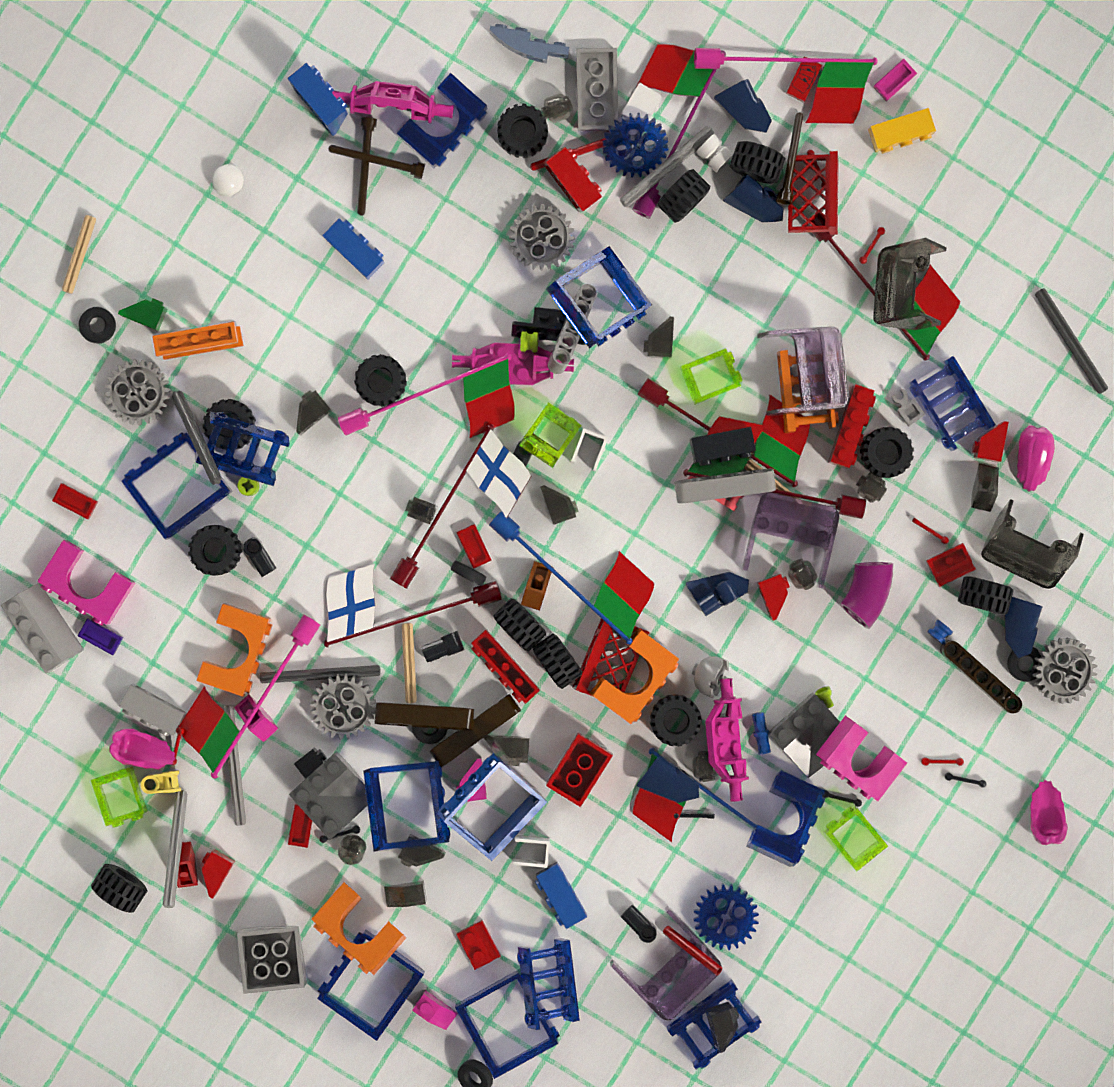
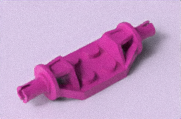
(395, 95)
(521, 366)
(724, 740)

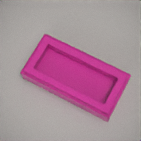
(895, 80)

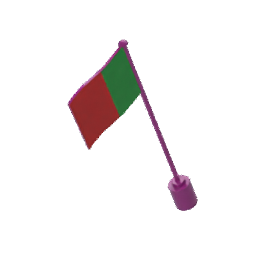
(672, 72)

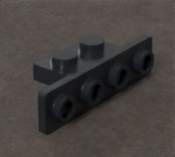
(545, 322)

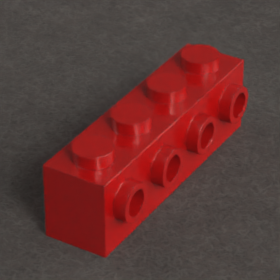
(851, 426)
(509, 670)

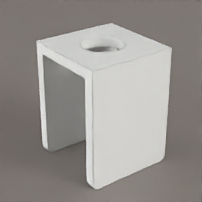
(643, 101)
(585, 431)
(535, 863)

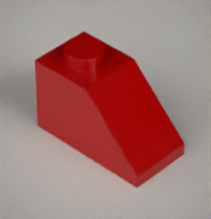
(991, 444)
(774, 594)
(187, 867)
(215, 870)

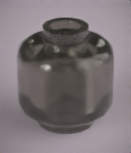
(557, 108)
(871, 487)
(802, 574)
(702, 769)
(352, 849)

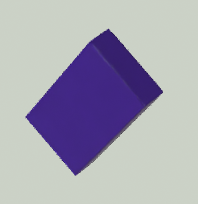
(100, 636)

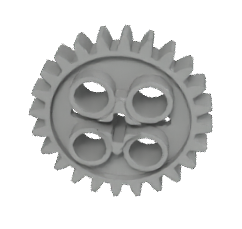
(551, 253)
(152, 381)
(1058, 687)
(326, 713)

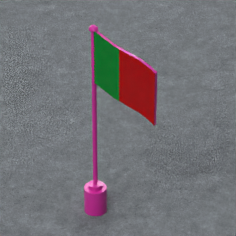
(837, 90)
(485, 395)
(212, 729)

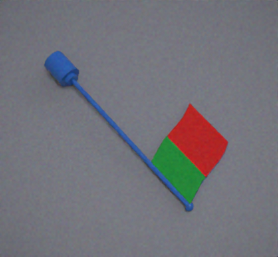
(621, 594)
(660, 811)

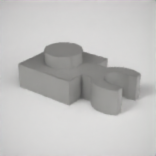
(909, 410)

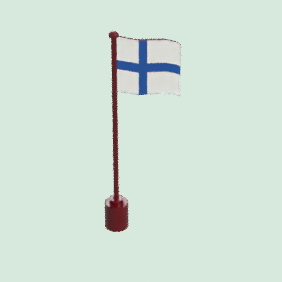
(495, 473)
(353, 604)

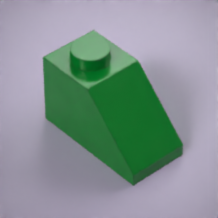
(146, 313)

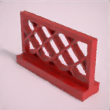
(830, 196)
(593, 656)

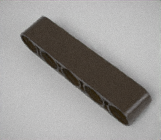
(990, 680)
(424, 716)
(482, 725)

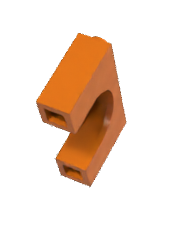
(255, 629)
(660, 664)
(370, 954)

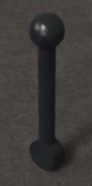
(982, 783)
(857, 802)
(709, 816)
(356, 829)

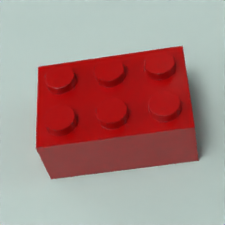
(572, 179)
(579, 769)

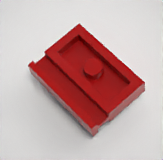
(950, 564)
(478, 944)

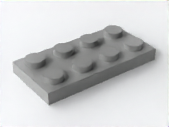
(597, 88)

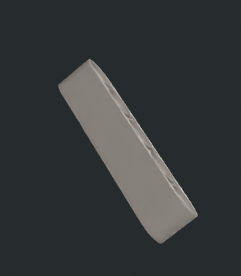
(568, 335)
(725, 485)

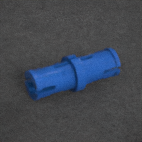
(761, 733)

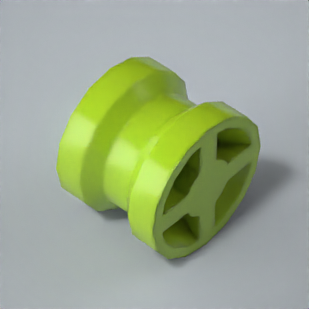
(529, 341)
(251, 489)

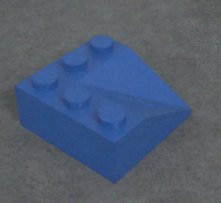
(318, 97)

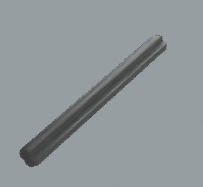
(1071, 340)
(196, 437)
(321, 674)

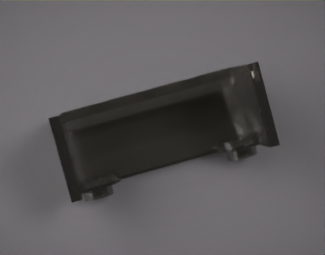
(897, 284)
(1026, 556)

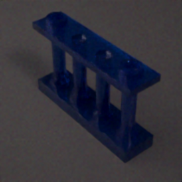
(963, 386)
(245, 467)
(566, 988)
(695, 1015)

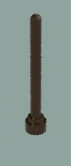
(368, 125)
(414, 169)
(785, 195)

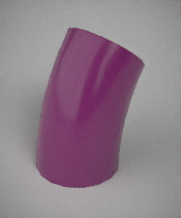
(868, 591)

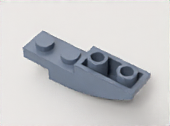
(519, 43)

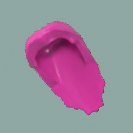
(1034, 456)
(140, 749)
(1048, 815)

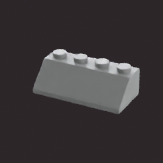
(42, 627)

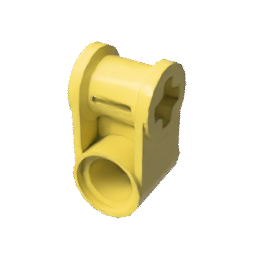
(163, 782)

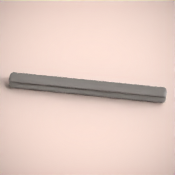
(666, 167)
(235, 778)
(175, 849)

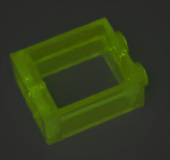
(691, 383)
(541, 448)
(102, 801)
(868, 854)

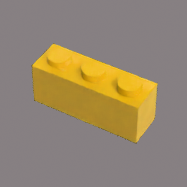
(902, 131)

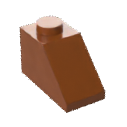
(536, 586)

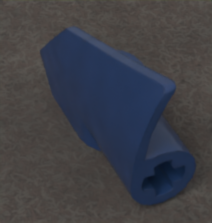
(745, 106)
(755, 200)
(717, 590)
(1021, 626)
(669, 781)

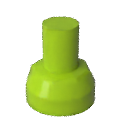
(824, 695)

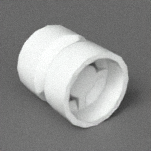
(715, 153)

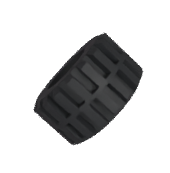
(517, 114)
(758, 161)
(683, 195)
(372, 364)
(229, 406)
(902, 443)
(198, 556)
(985, 595)
(519, 624)
(557, 661)
(675, 738)
(119, 888)

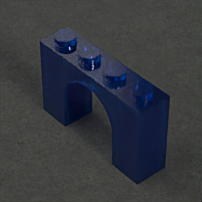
(432, 148)
(807, 800)

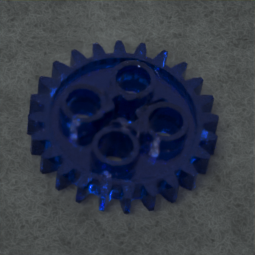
(650, 153)
(708, 909)

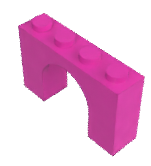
(58, 579)
(838, 753)

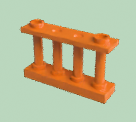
(198, 340)
(790, 401)

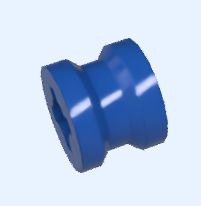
(940, 631)

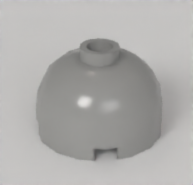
(708, 674)

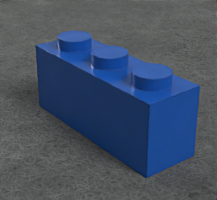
(354, 248)
(560, 895)

